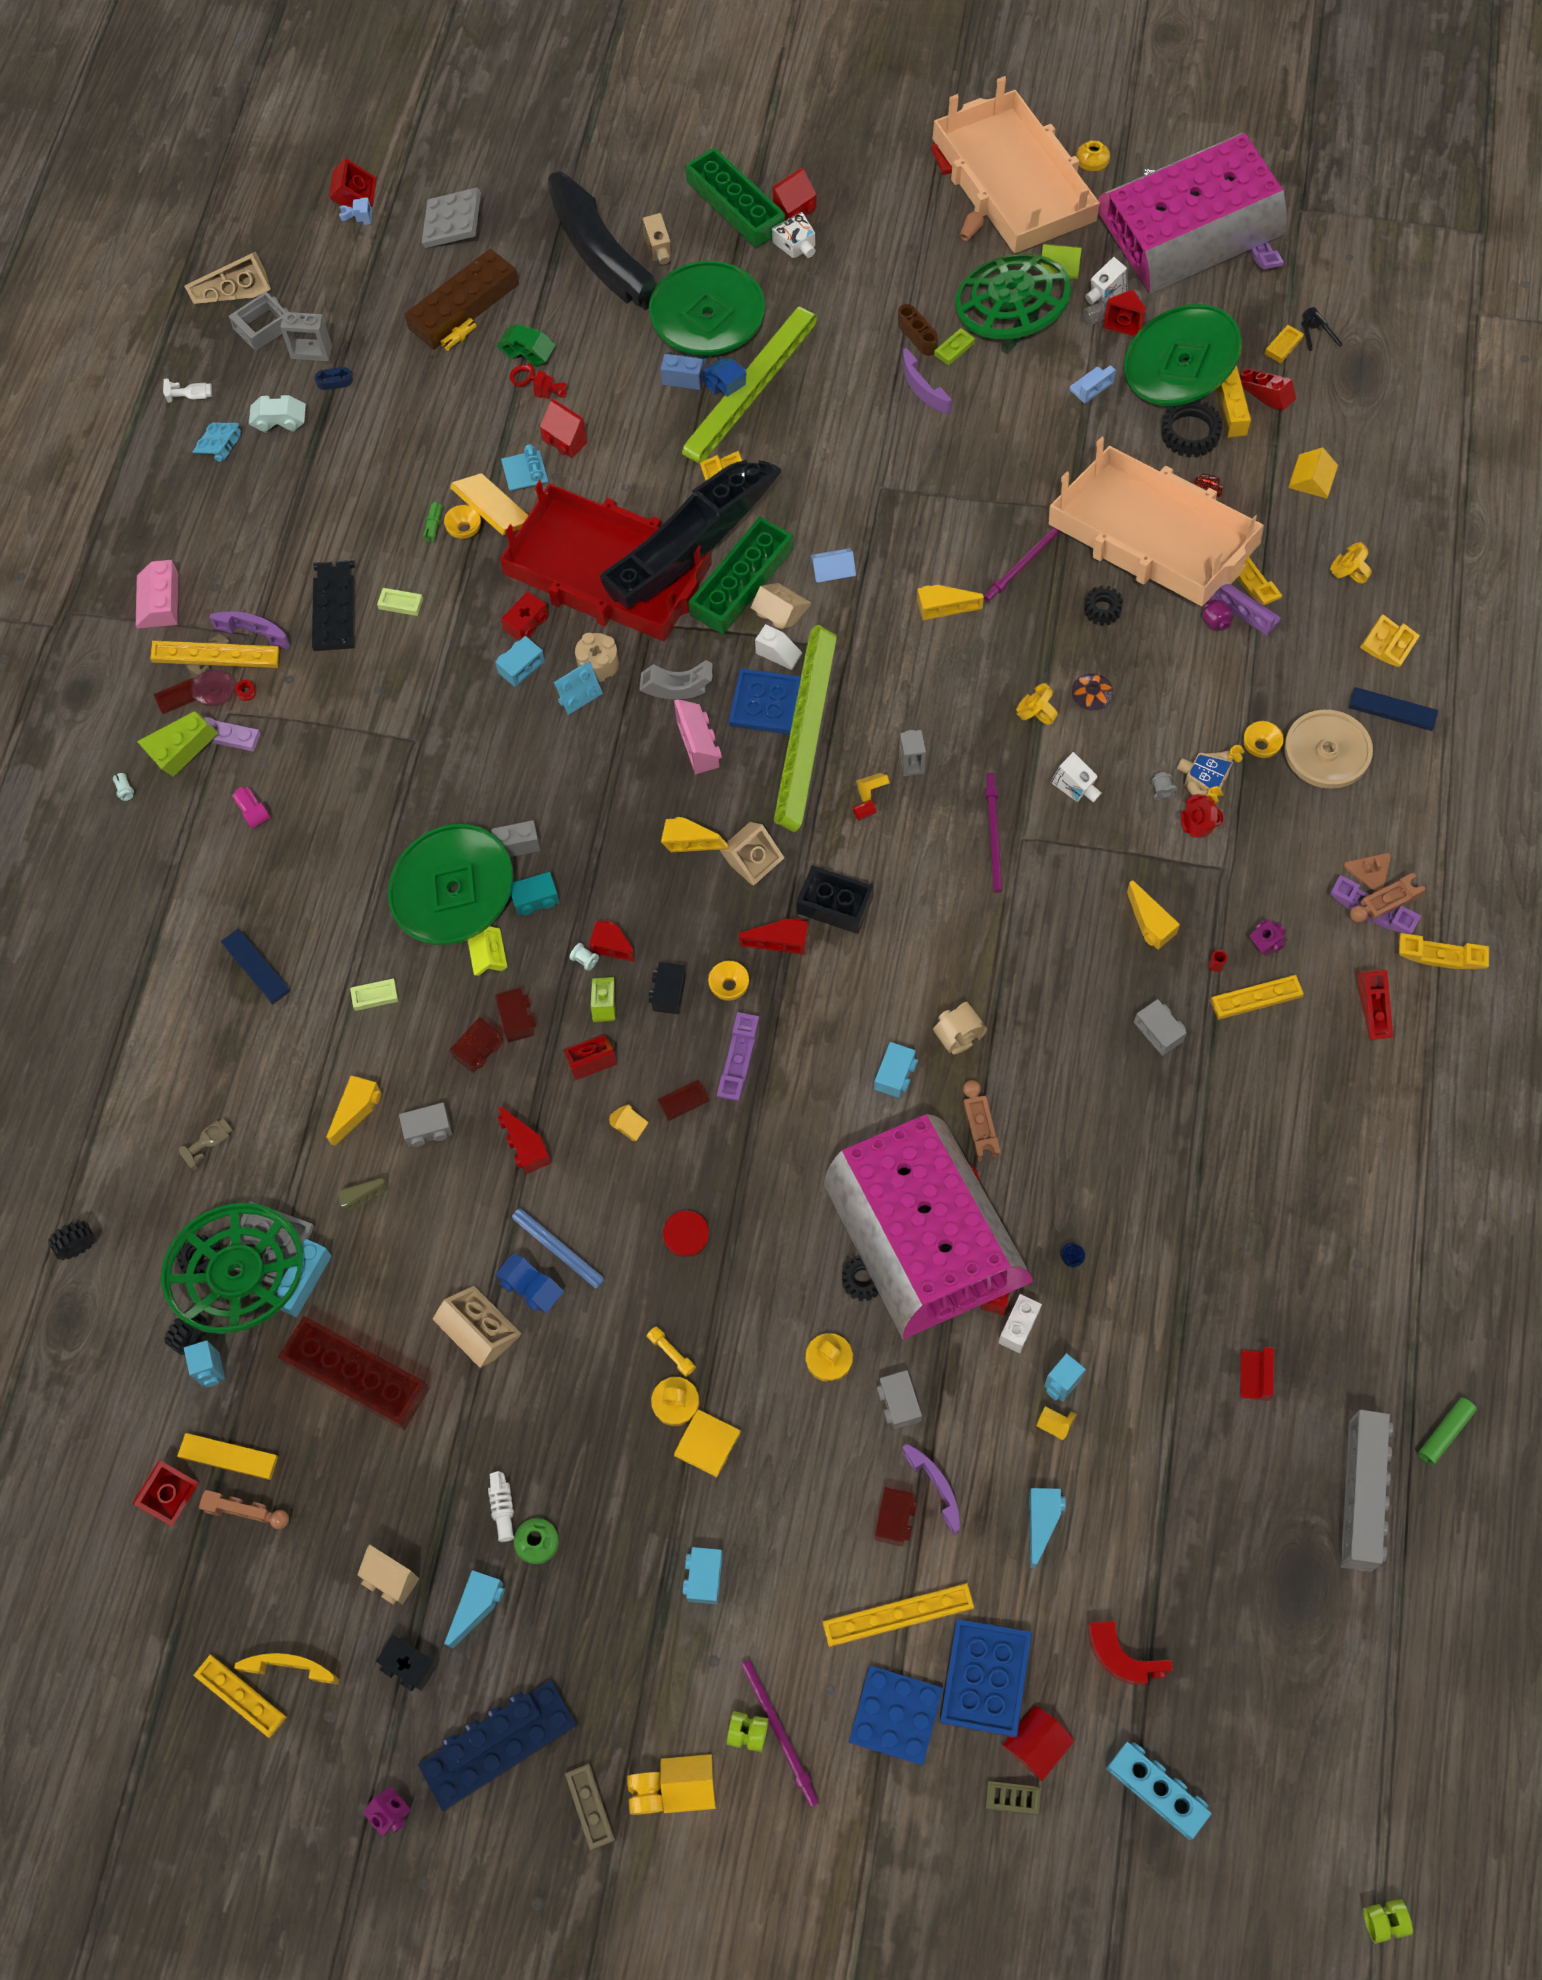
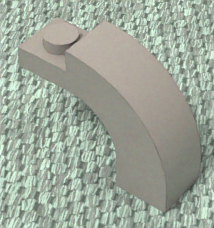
(676, 685)

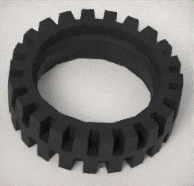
(1191, 446)

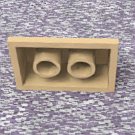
(476, 1325)

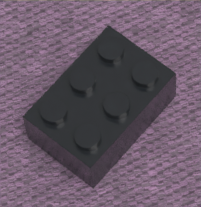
(835, 899)

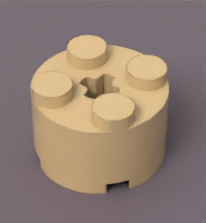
(600, 652)
(959, 1028)

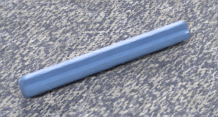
(558, 1248)

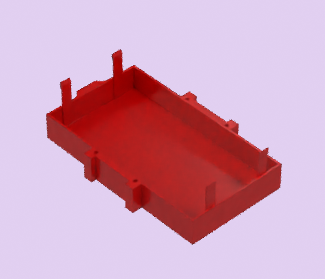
(574, 541)

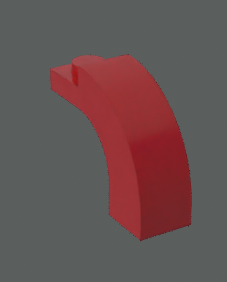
(1118, 1664)

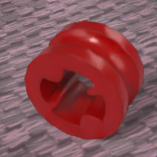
(241, 685)

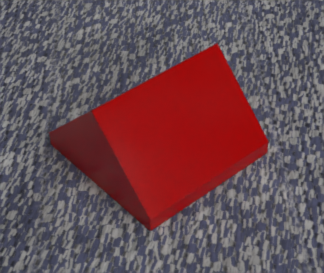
(1125, 313)
(590, 1056)
(165, 1493)
(1039, 1742)

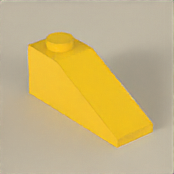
(944, 601)
(685, 835)
(1153, 920)
(354, 1106)

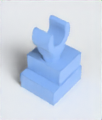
(361, 210)

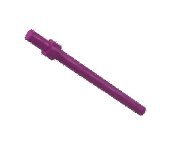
(1000, 584)
(991, 795)
(802, 1779)

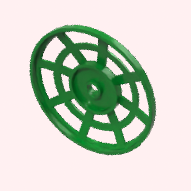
(1004, 298)
(226, 1260)

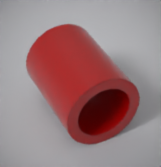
(864, 810)
(1221, 956)

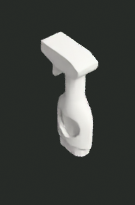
(192, 391)

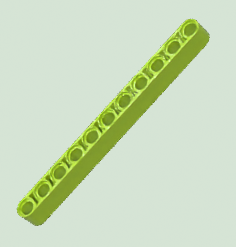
(757, 377)
(805, 729)

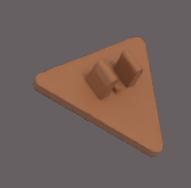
(1370, 870)

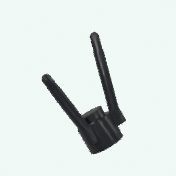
(1313, 319)

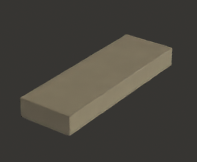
(590, 1807)

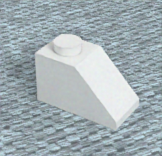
(777, 647)

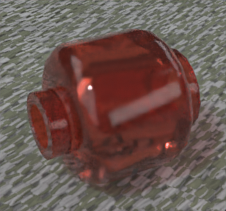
(1208, 481)

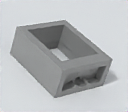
(253, 310)
(306, 348)

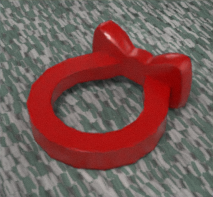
(529, 368)

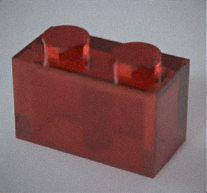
(514, 1014)
(476, 1045)
(894, 1517)

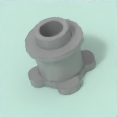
(1163, 786)

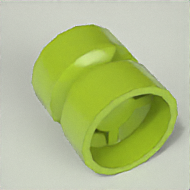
(756, 1735)
(1379, 1925)

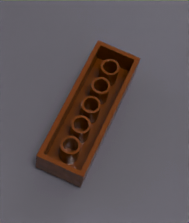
(462, 298)

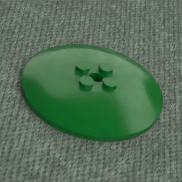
(702, 288)
(1188, 331)
(436, 862)

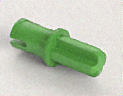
(432, 522)

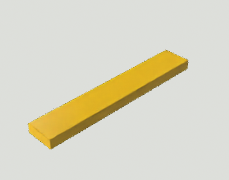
(214, 654)
(898, 1615)

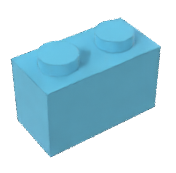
(520, 661)
(895, 1069)
(204, 1363)
(1064, 1378)
(703, 1575)

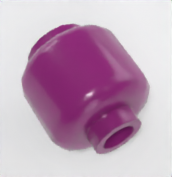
(1217, 615)

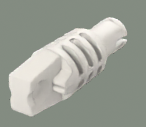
(501, 1505)

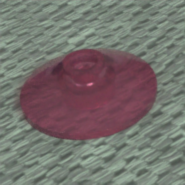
(212, 681)

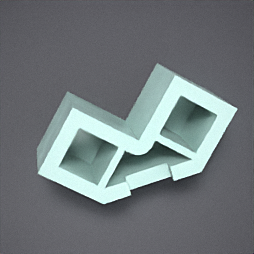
(285, 412)

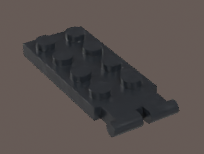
(333, 606)

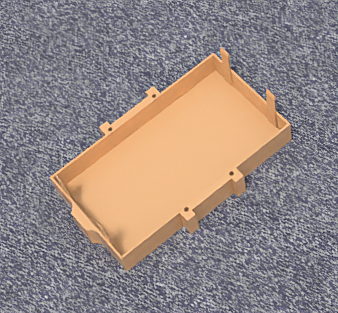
(1014, 169)
(1155, 525)

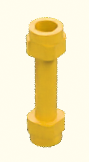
(685, 1365)

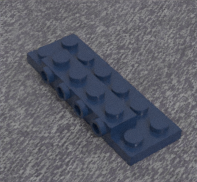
(496, 1744)

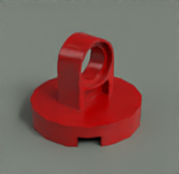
(1201, 816)

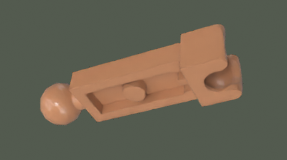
(1387, 899)
(980, 1121)
(216, 1503)

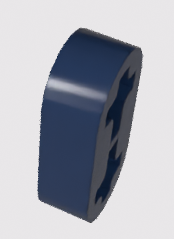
(333, 378)

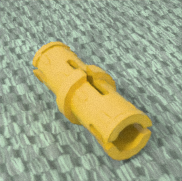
(458, 334)

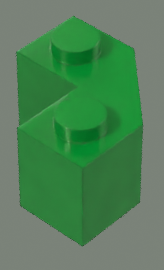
(528, 342)

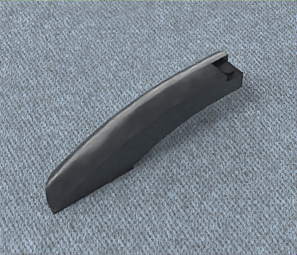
(596, 244)
(700, 521)

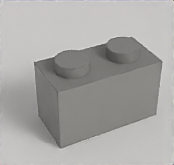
(912, 752)
(518, 838)
(1160, 1027)
(425, 1125)
(899, 1400)

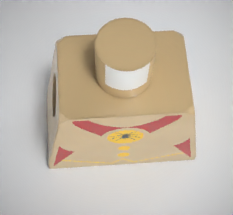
(659, 243)

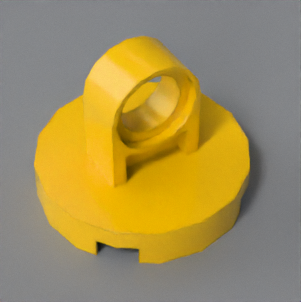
(1352, 563)
(1038, 705)
(829, 1357)
(675, 1401)

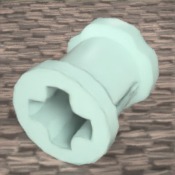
(584, 956)

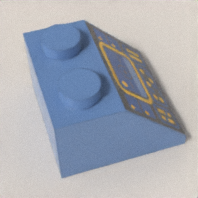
(683, 370)

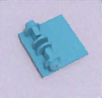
(218, 440)
(524, 469)
(578, 688)

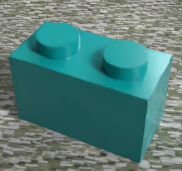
(534, 894)

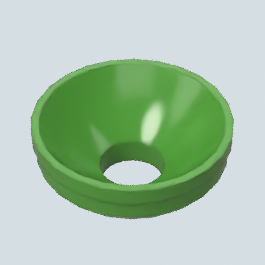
(544, 1550)

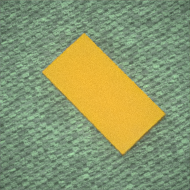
(490, 502)

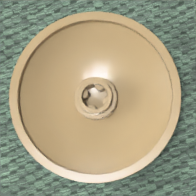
(1328, 749)

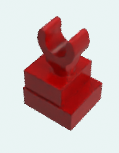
(544, 385)

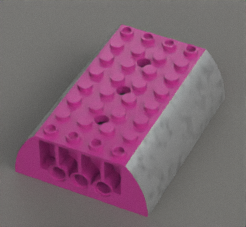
(1201, 228)
(903, 1245)

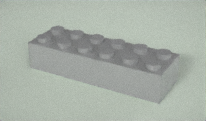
(1366, 1491)

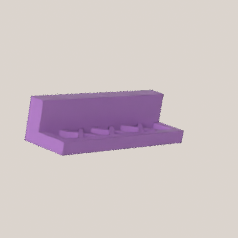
(1247, 608)

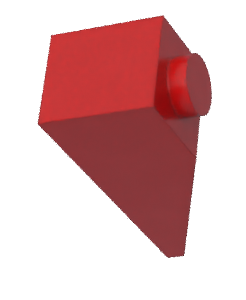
(780, 936)
(1375, 1002)

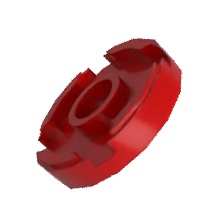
(686, 1233)

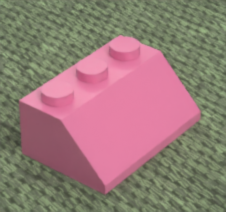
(157, 595)
(697, 736)

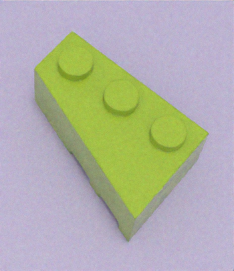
(178, 742)

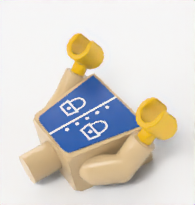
(1209, 771)

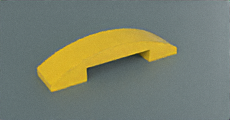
(1256, 584)
(1443, 955)
(258, 1665)

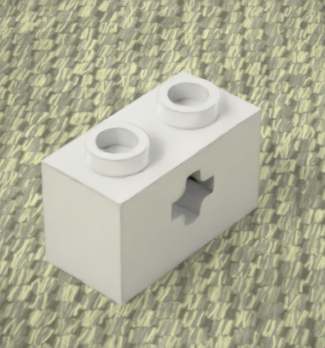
(1020, 1323)

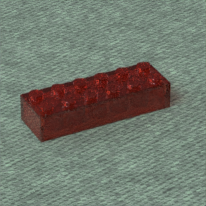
(354, 1372)

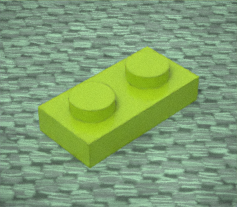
(954, 347)

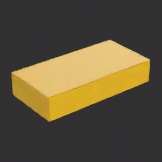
(1284, 344)

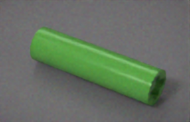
(1447, 1431)

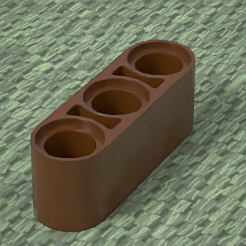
(917, 329)

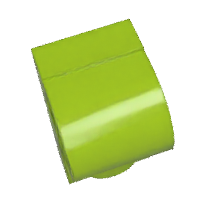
(603, 1000)

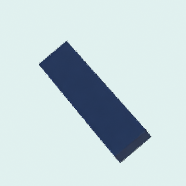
(1393, 709)
(255, 966)

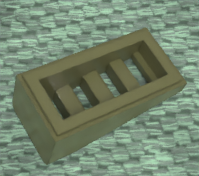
(360, 1194)
(1035, 1801)

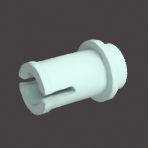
(124, 791)

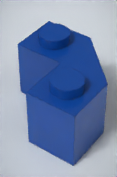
(724, 376)
(524, 1280)

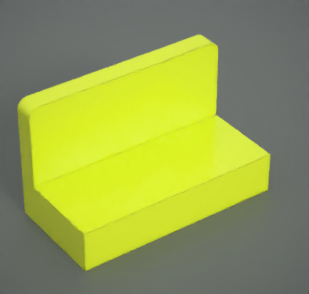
(487, 951)

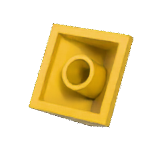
(1314, 473)
(687, 1783)

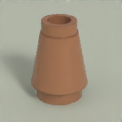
(972, 224)

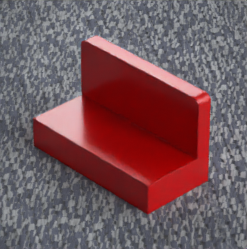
(1257, 1374)

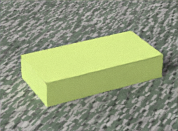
(400, 601)
(374, 994)

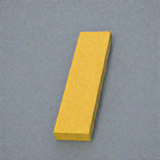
(1256, 997)
(227, 1456)
(240, 1696)

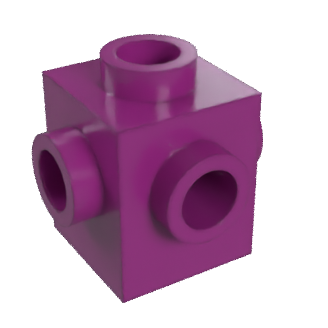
(1264, 931)
(387, 1812)

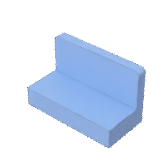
(1093, 383)
(833, 565)

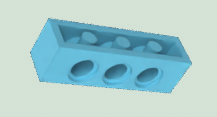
(1188, 1823)

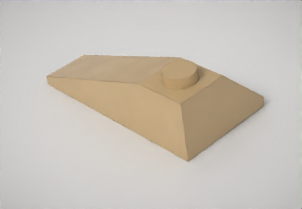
(234, 281)

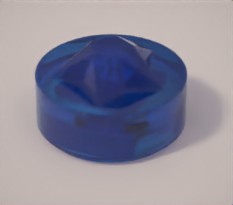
(1072, 1254)

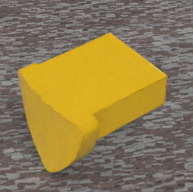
(866, 784)
(628, 1122)
(1055, 1423)

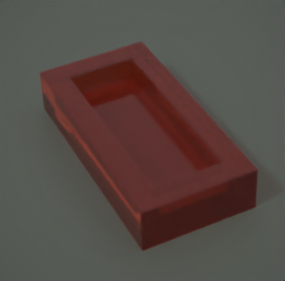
(175, 696)
(683, 1100)

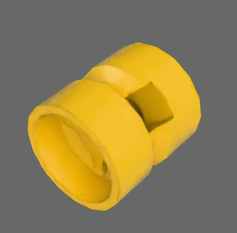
(645, 1793)

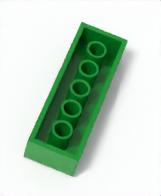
(734, 196)
(741, 575)

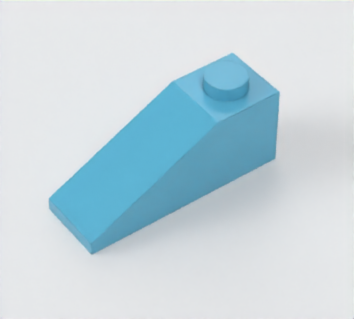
(1044, 1513)
(476, 1603)

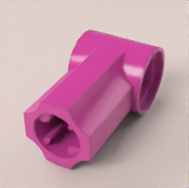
(252, 810)

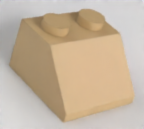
(779, 605)
(752, 852)
(387, 1576)

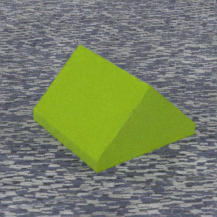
(1065, 255)

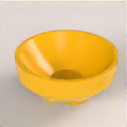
(1093, 160)
(460, 516)
(1264, 732)
(728, 971)

